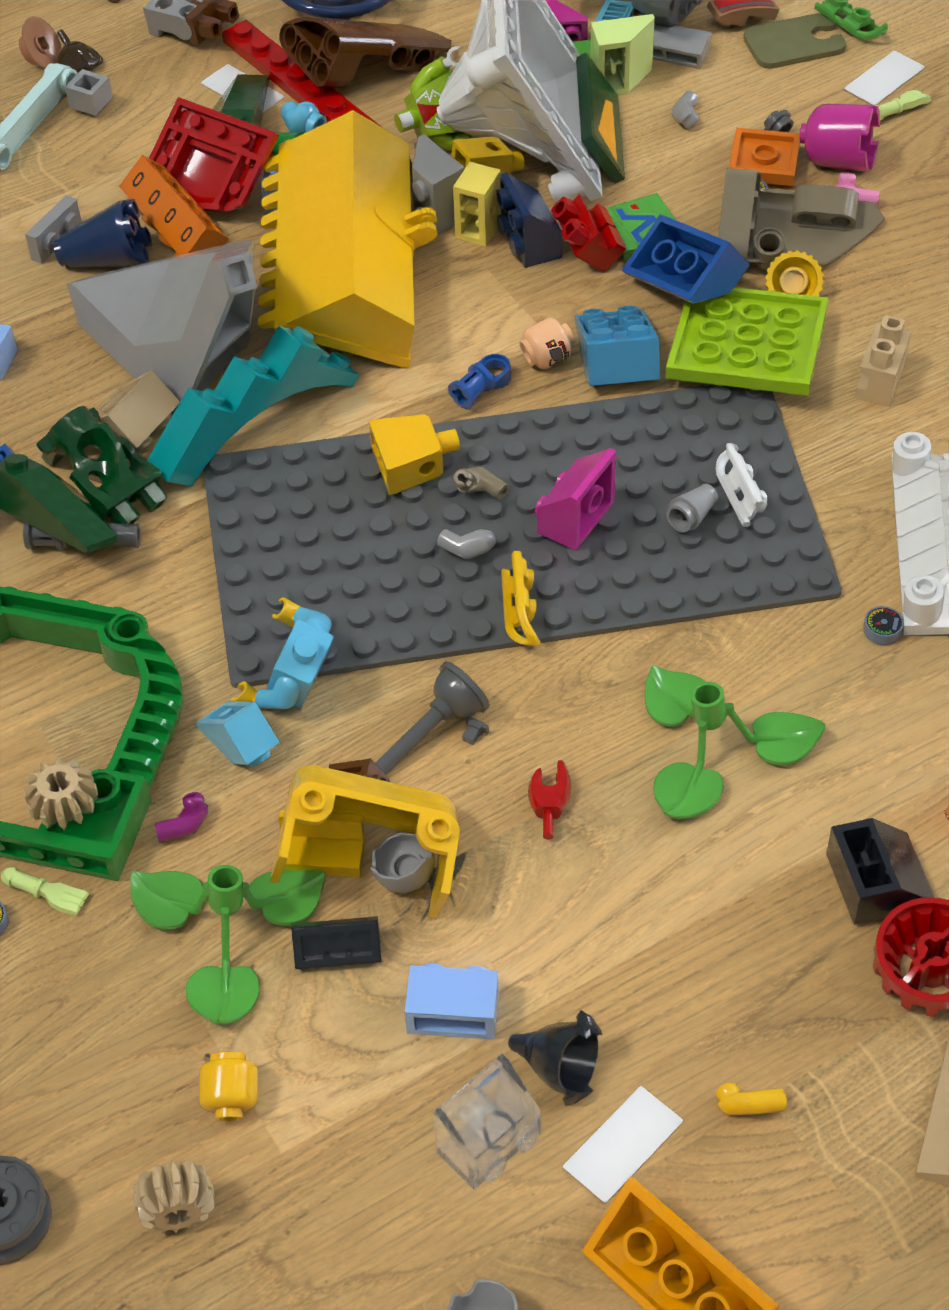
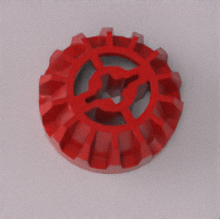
(923, 925)

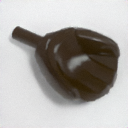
(77, 54)

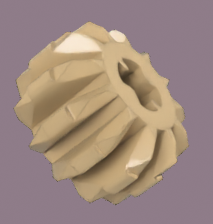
(60, 793)
(174, 1196)

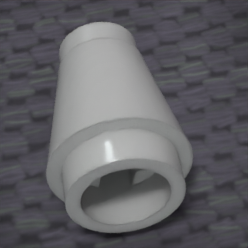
(689, 509)

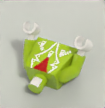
(423, 104)

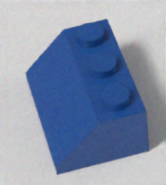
(686, 261)

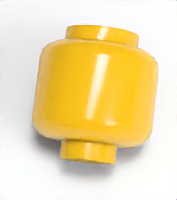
(228, 1085)

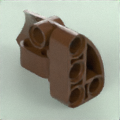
(333, 47)

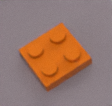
(768, 152)

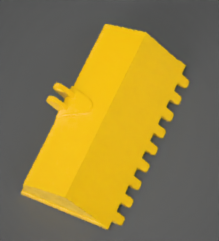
(343, 239)

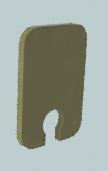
(792, 41)

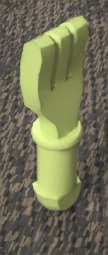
(907, 100)
(58, 895)

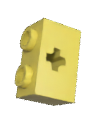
(476, 203)

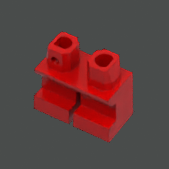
(589, 232)

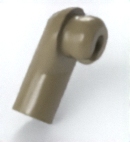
(479, 480)

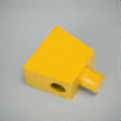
(487, 152)
(409, 450)

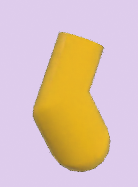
(735, 1102)

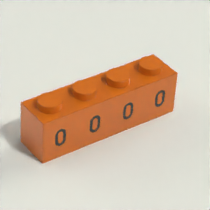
(170, 209)

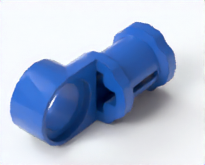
(480, 380)

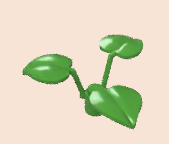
(690, 790)
(170, 896)

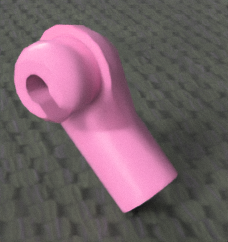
(848, 180)

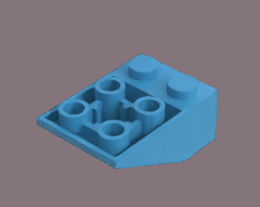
(618, 346)

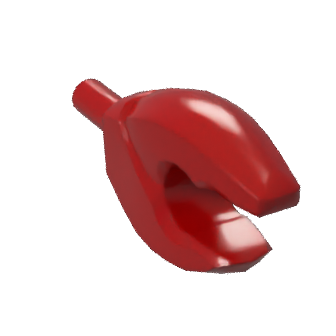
(549, 801)

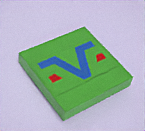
(636, 218)

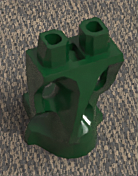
(119, 482)

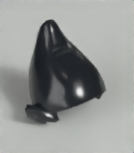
(562, 1055)

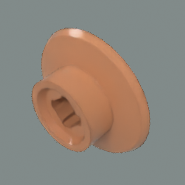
(39, 42)

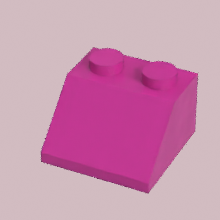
(578, 499)

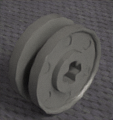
(23, 1209)

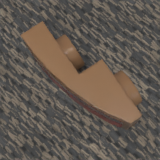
(737, 11)

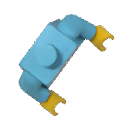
(298, 661)

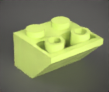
(623, 50)

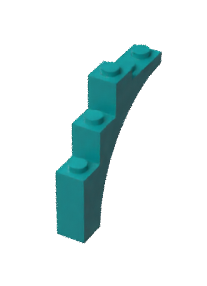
(245, 390)

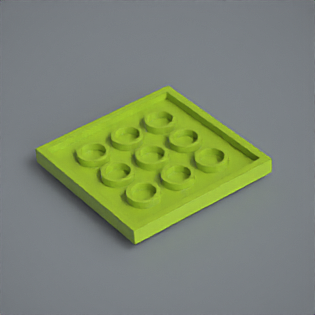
(750, 341)

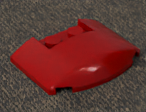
(213, 155)

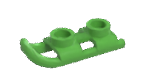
(854, 18)

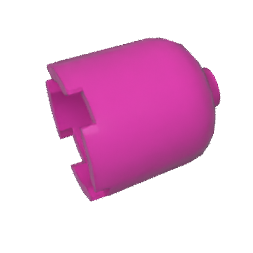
(841, 136)

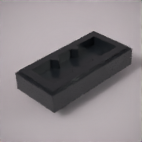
(336, 942)

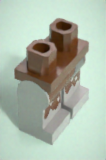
(190, 18)

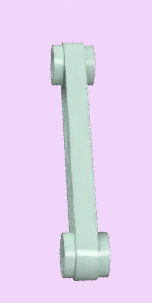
(33, 110)

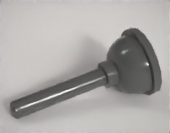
(455, 696)

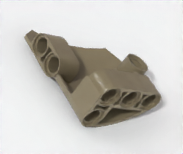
(811, 220)

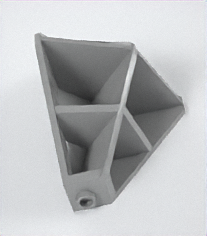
(173, 314)

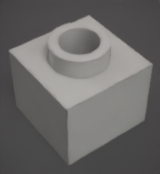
(88, 92)

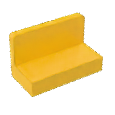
(329, 847)

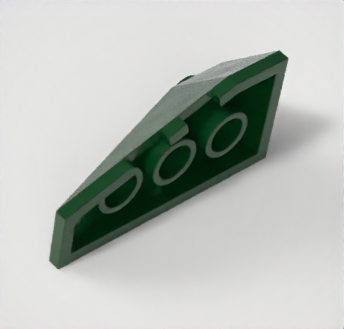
(245, 98)
(51, 504)

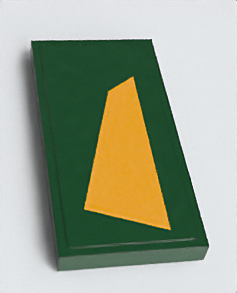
(600, 118)

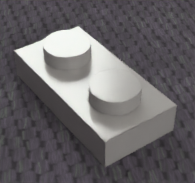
(56, 222)

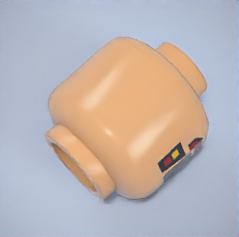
(546, 343)

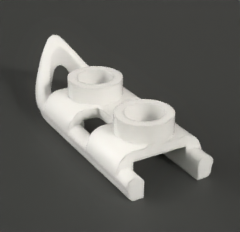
(740, 479)

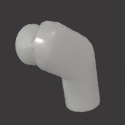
(683, 110)
(468, 545)

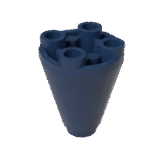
(106, 239)

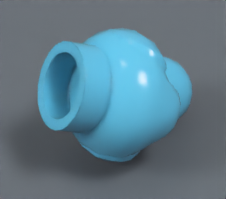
(301, 116)

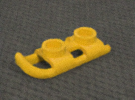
(525, 608)

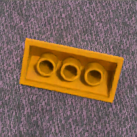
(665, 1260)

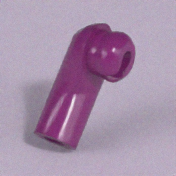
(188, 820)

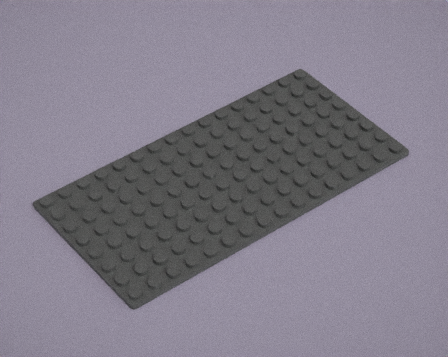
(331, 538)

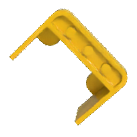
(430, 815)

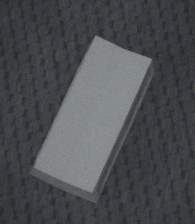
(681, 45)

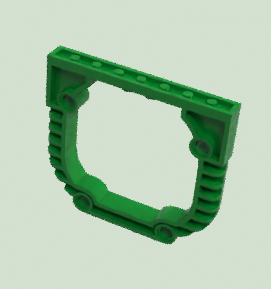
(107, 835)

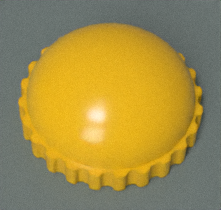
(795, 274)

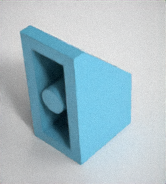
(239, 732)

